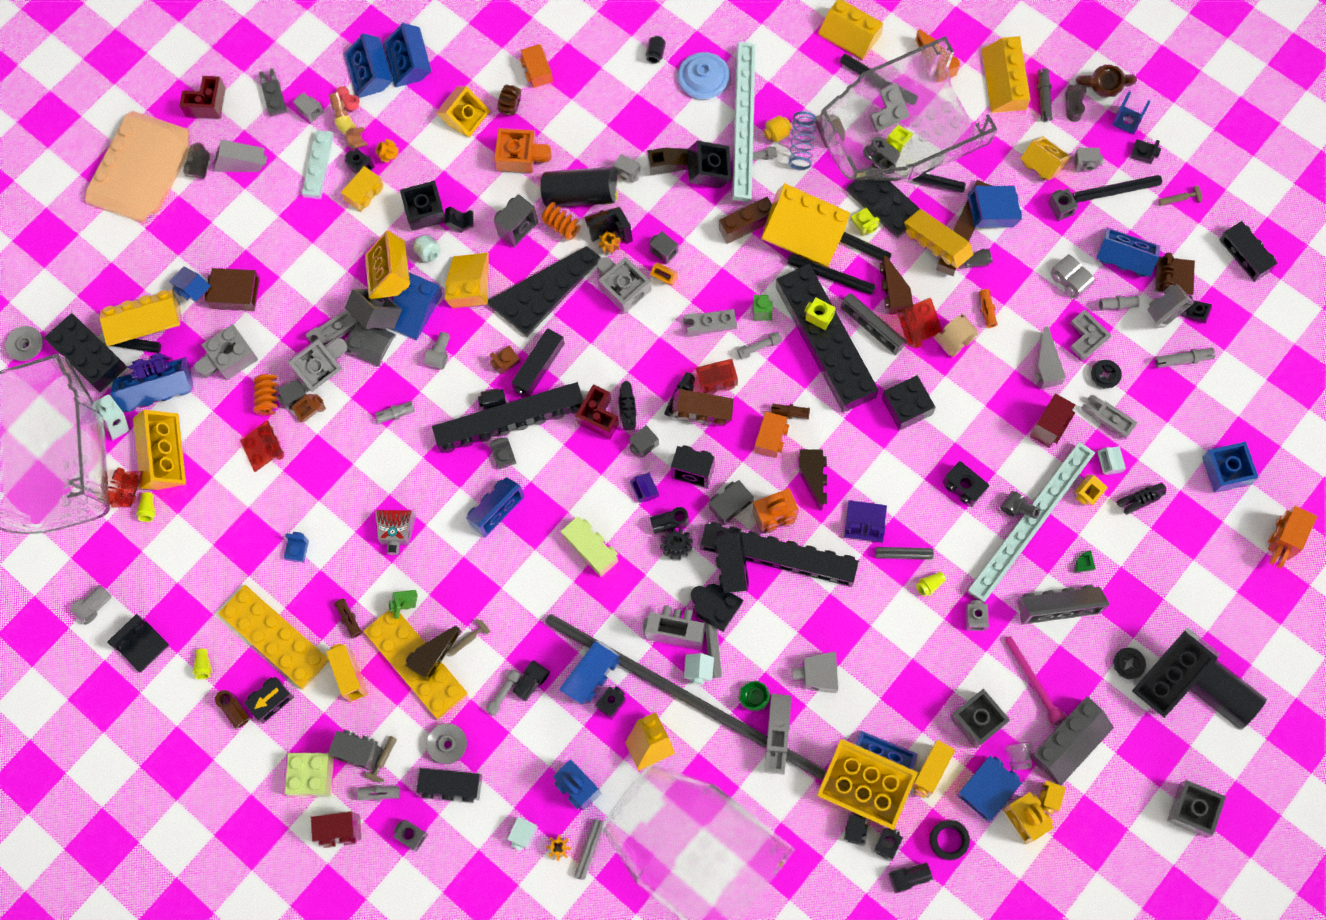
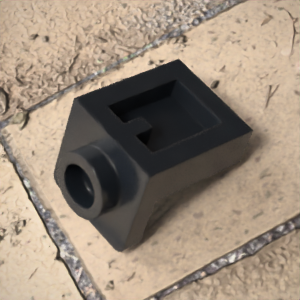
(1145, 151)
(458, 220)

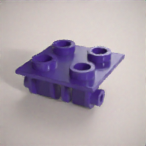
(139, 366)
(865, 521)

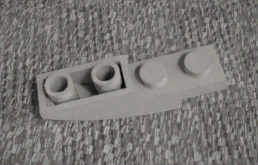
(777, 734)

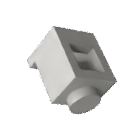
(308, 107)
(1087, 159)
(627, 169)
(973, 622)

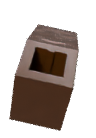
(897, 290)

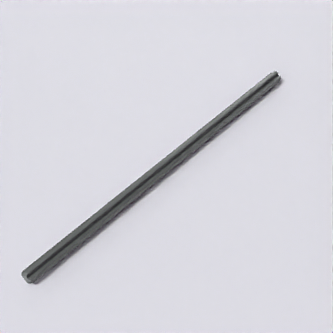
(687, 697)

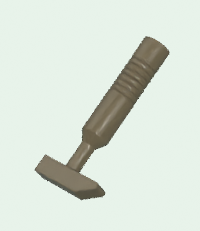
(1181, 197)
(468, 638)
(382, 760)

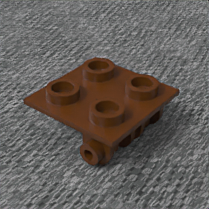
(1175, 271)

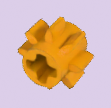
(387, 150)
(609, 237)
(552, 847)

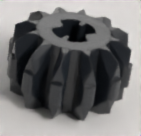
(683, 541)

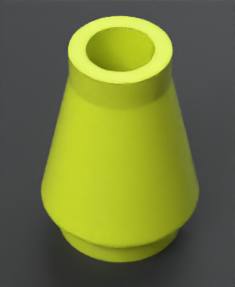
(146, 508)
(928, 585)
(202, 666)

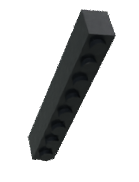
(508, 417)
(789, 556)

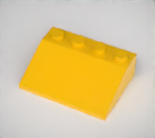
(805, 225)
(867, 784)

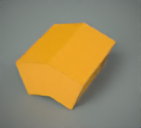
(657, 266)

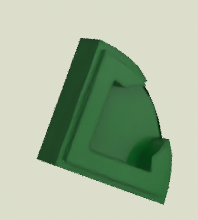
(1085, 563)

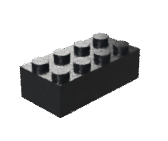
(85, 352)
(1176, 672)

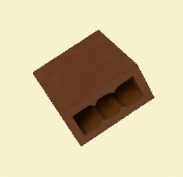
(232, 289)

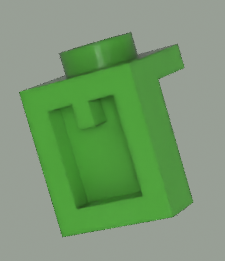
(402, 600)

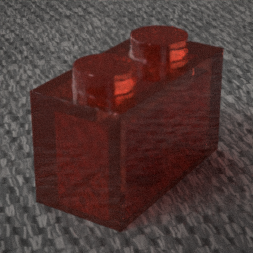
(717, 376)

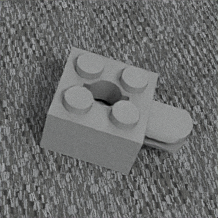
(622, 282)
(228, 361)
(318, 361)

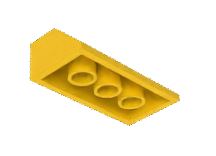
(1006, 75)
(387, 267)
(140, 317)
(159, 449)

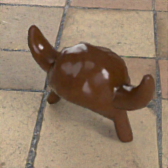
(1107, 80)

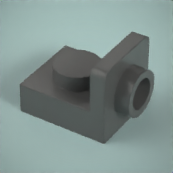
(502, 452)

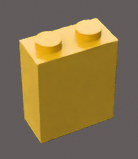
(346, 672)
(932, 769)

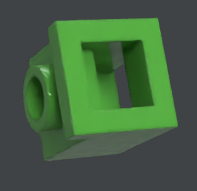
(762, 308)

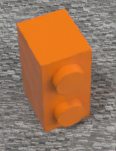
(536, 65)
(770, 434)

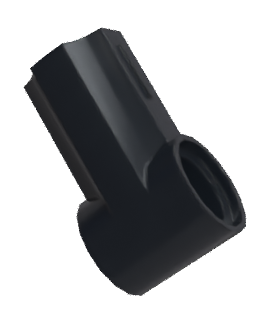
(667, 521)
(534, 676)
(907, 878)

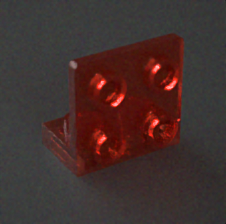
(919, 322)

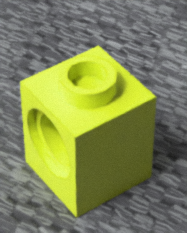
(819, 320)

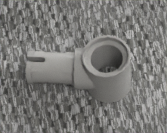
(437, 355)

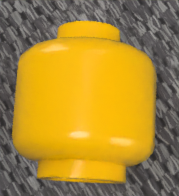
(777, 128)

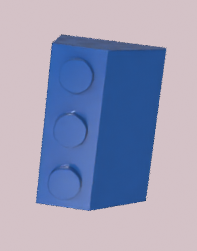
(407, 55)
(368, 66)
(1128, 252)
(495, 506)
(591, 672)
(886, 749)

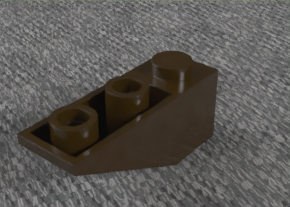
(667, 160)
(811, 471)

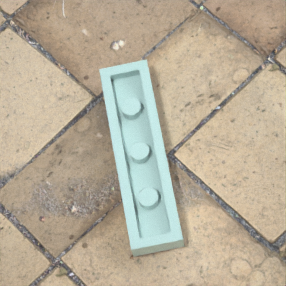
(318, 164)

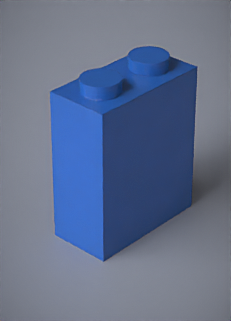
(994, 206)
(989, 788)

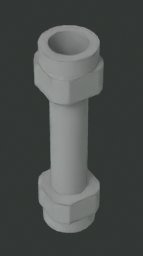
(770, 152)
(774, 339)
(512, 678)

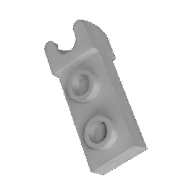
(710, 322)
(334, 328)

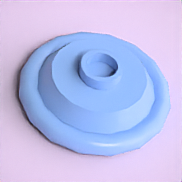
(703, 75)

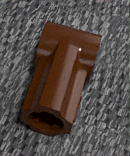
(233, 709)

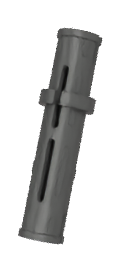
(1045, 97)

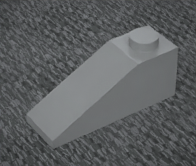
(1048, 365)

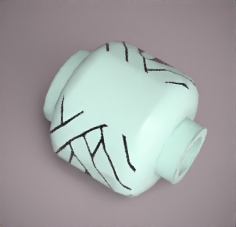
(426, 248)

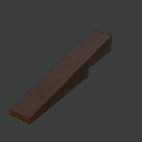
(964, 228)

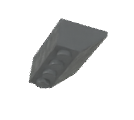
(1062, 605)
(1072, 741)

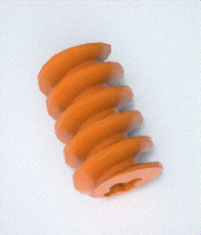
(559, 222)
(263, 394)

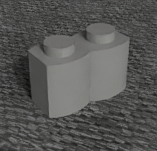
(1072, 276)

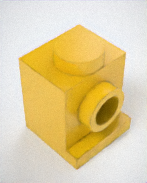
(1095, 487)
(1051, 797)

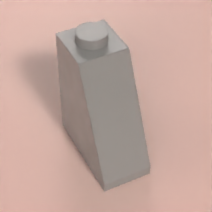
(238, 157)

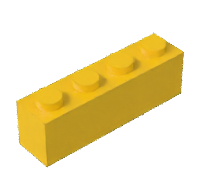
(938, 238)

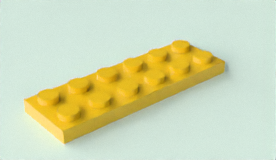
(274, 636)
(396, 641)

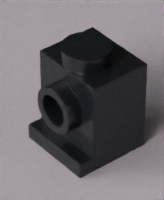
(356, 160)
(611, 709)
(855, 829)

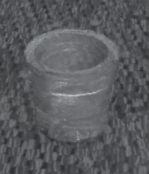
(1019, 755)

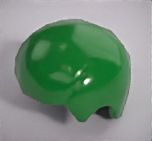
(754, 696)

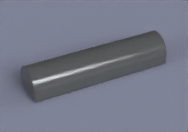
(873, 324)

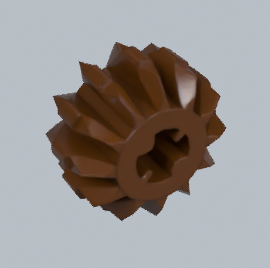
(509, 100)

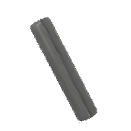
(904, 553)

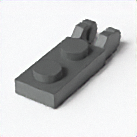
(273, 94)

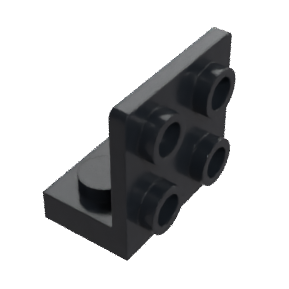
(613, 221)
(138, 642)

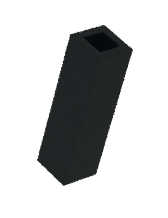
(537, 363)

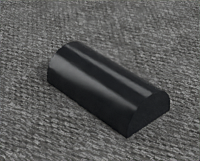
(579, 186)
(1229, 695)

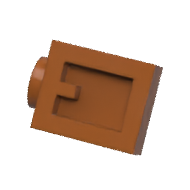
(504, 359)
(308, 406)

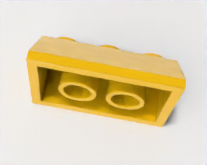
(851, 29)

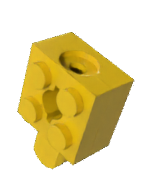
(1029, 818)

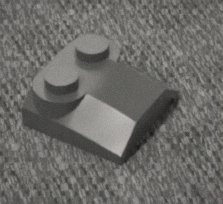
(369, 344)

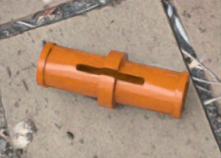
(988, 308)

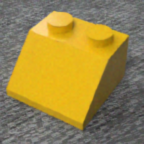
(463, 111)
(1045, 158)
(649, 742)

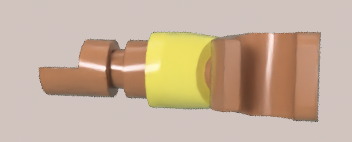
(345, 124)

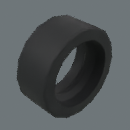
(962, 831)

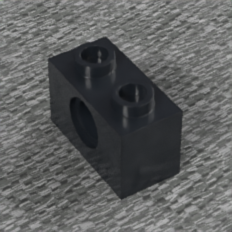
(962, 473)

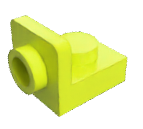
(899, 138)
(865, 222)

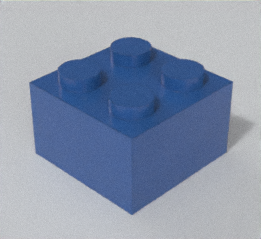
(1230, 467)

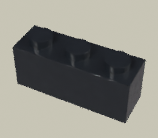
(1248, 251)
(731, 560)
(449, 785)

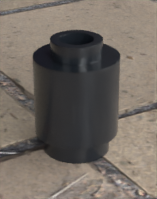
(655, 49)
(491, 398)

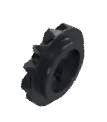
(1109, 367)
(1126, 654)

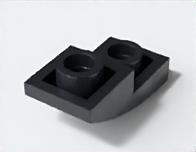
(1198, 311)

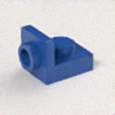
(296, 547)

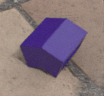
(644, 487)

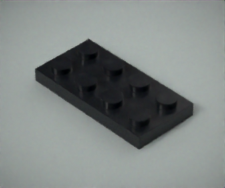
(885, 202)

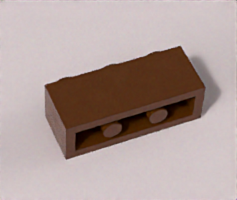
(745, 220)
(702, 407)

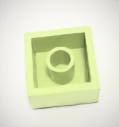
(309, 775)

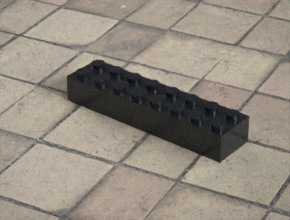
(831, 347)

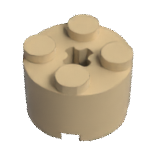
(956, 334)

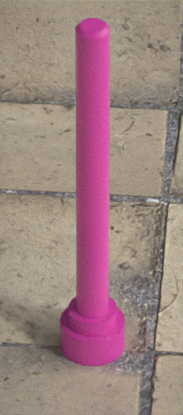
(1055, 715)

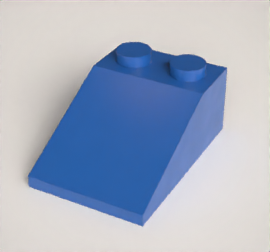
(417, 306)

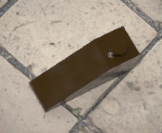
(430, 655)

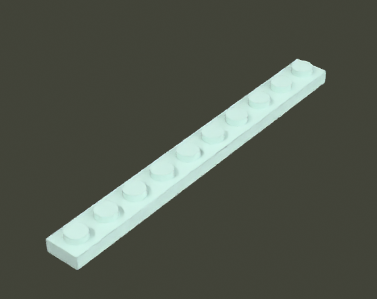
(743, 122)
(1028, 526)

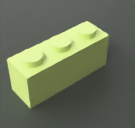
(590, 545)

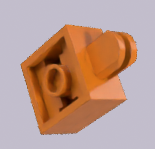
(522, 144)
(775, 511)
(1290, 535)

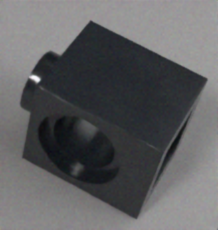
(881, 850)

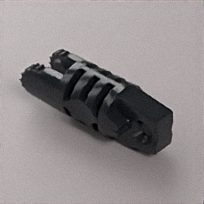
(686, 383)
(627, 406)
(1142, 498)

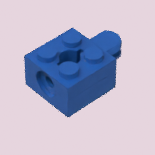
(577, 785)

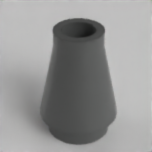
(979, 258)

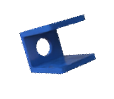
(1124, 111)

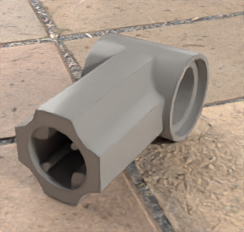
(87, 608)

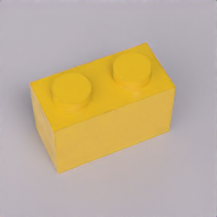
(362, 189)

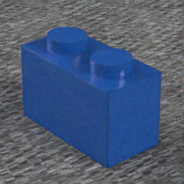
(189, 284)

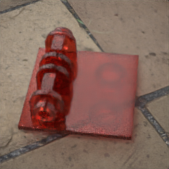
(262, 446)
(128, 484)

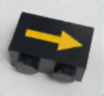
(268, 699)

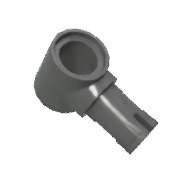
(1016, 504)

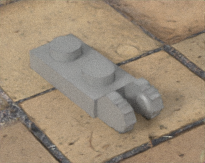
(1110, 416)

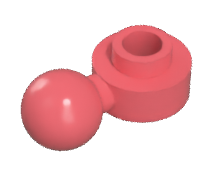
(351, 101)

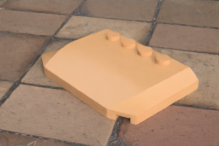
(139, 167)

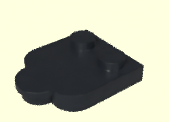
(714, 605)

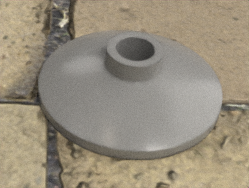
(19, 338)
(438, 738)

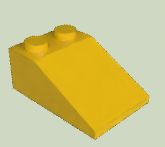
(467, 280)

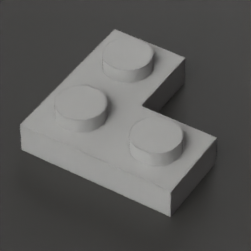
(894, 110)
(1092, 333)

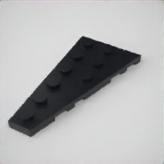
(537, 296)

